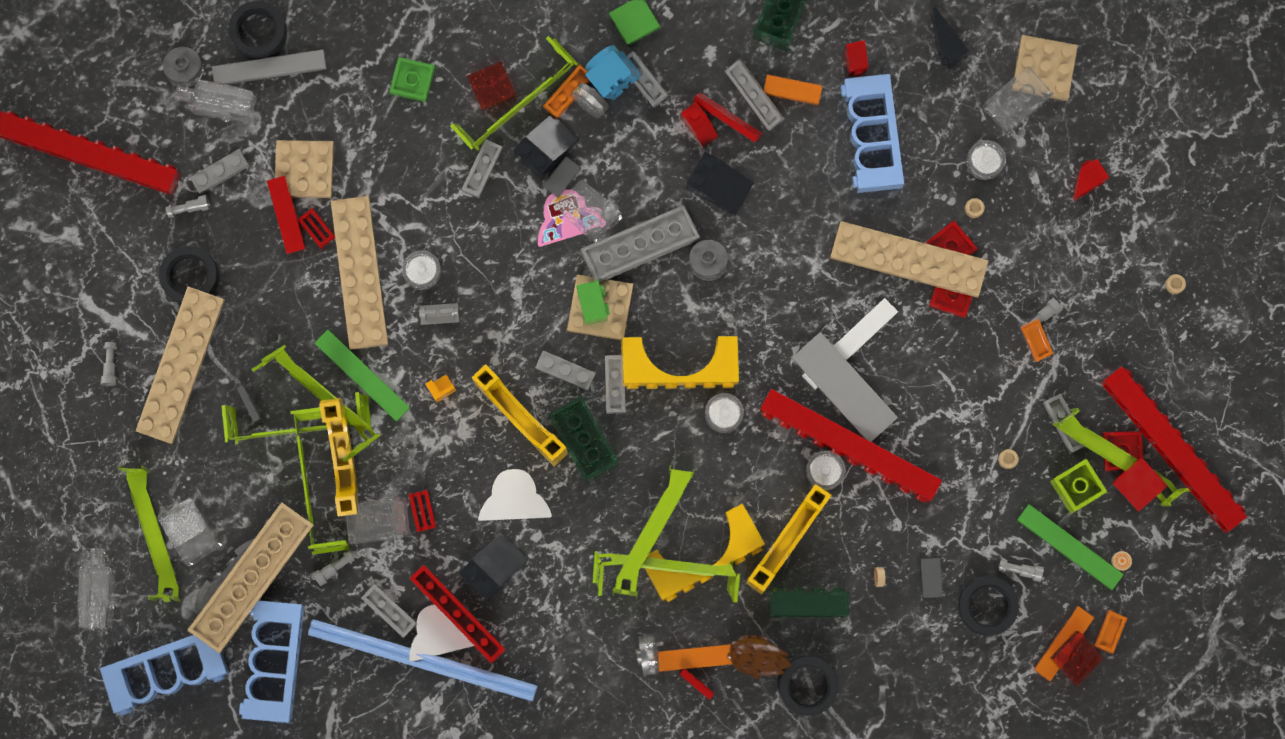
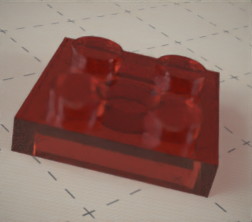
(491, 86)
(1076, 658)

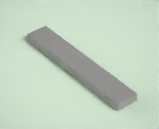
(269, 67)

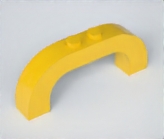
(346, 495)

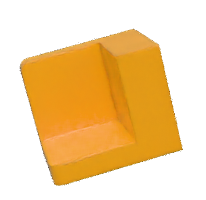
(440, 388)

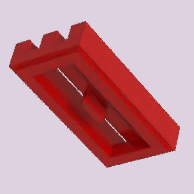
(326, 240)
(415, 515)
(696, 684)

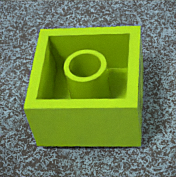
(1078, 486)

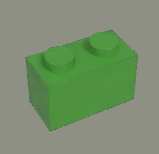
(592, 302)

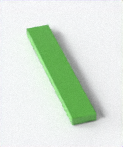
(362, 375)
(1070, 547)

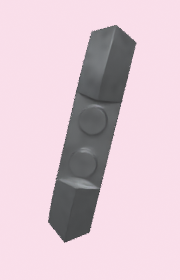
(208, 589)

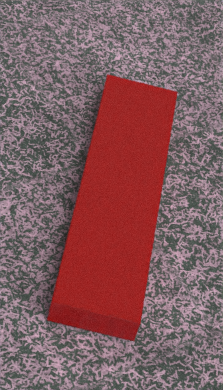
(727, 117)
(286, 214)

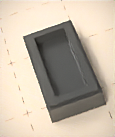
(562, 177)
(250, 405)
(931, 578)

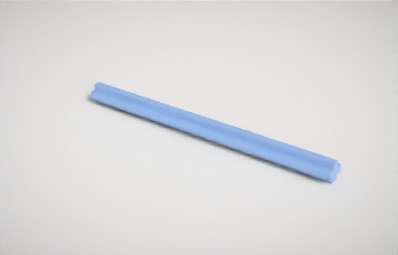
(431, 663)

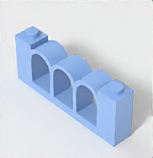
(865, 89)
(264, 613)
(118, 686)

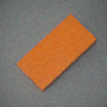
(1036, 340)
(1110, 632)

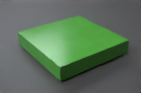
(634, 21)
(412, 79)

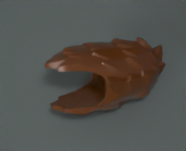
(757, 656)

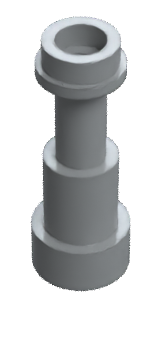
(201, 203)
(1052, 308)
(108, 377)
(331, 569)
(1024, 570)

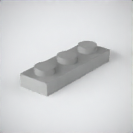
(647, 82)
(482, 168)
(219, 171)
(565, 370)
(614, 390)
(1058, 411)
(389, 610)

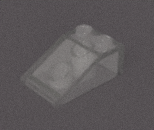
(1017, 100)
(589, 211)
(379, 521)
(189, 532)

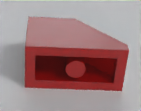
(856, 58)
(699, 124)
(1089, 178)

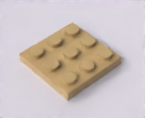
(1049, 61)
(306, 167)
(618, 299)

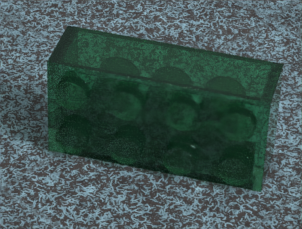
(779, 22)
(583, 439)
(808, 603)

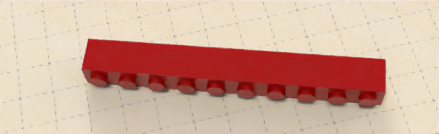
(87, 153)
(850, 445)
(1174, 450)

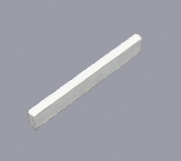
(862, 332)

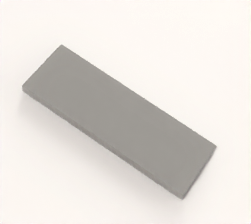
(640, 244)
(844, 387)

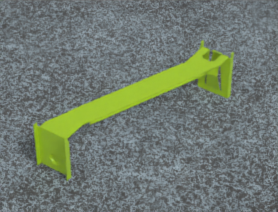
(470, 142)
(321, 393)
(362, 411)
(302, 415)
(1109, 451)
(137, 482)
(652, 530)
(670, 565)

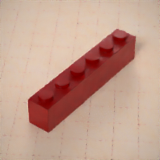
(457, 614)

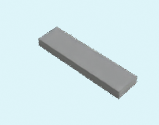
(754, 95)

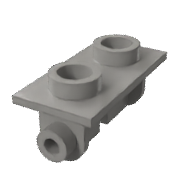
(439, 314)

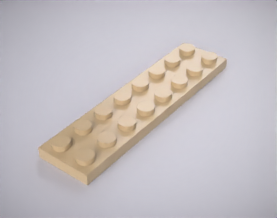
(909, 259)
(359, 273)
(180, 365)
(250, 578)

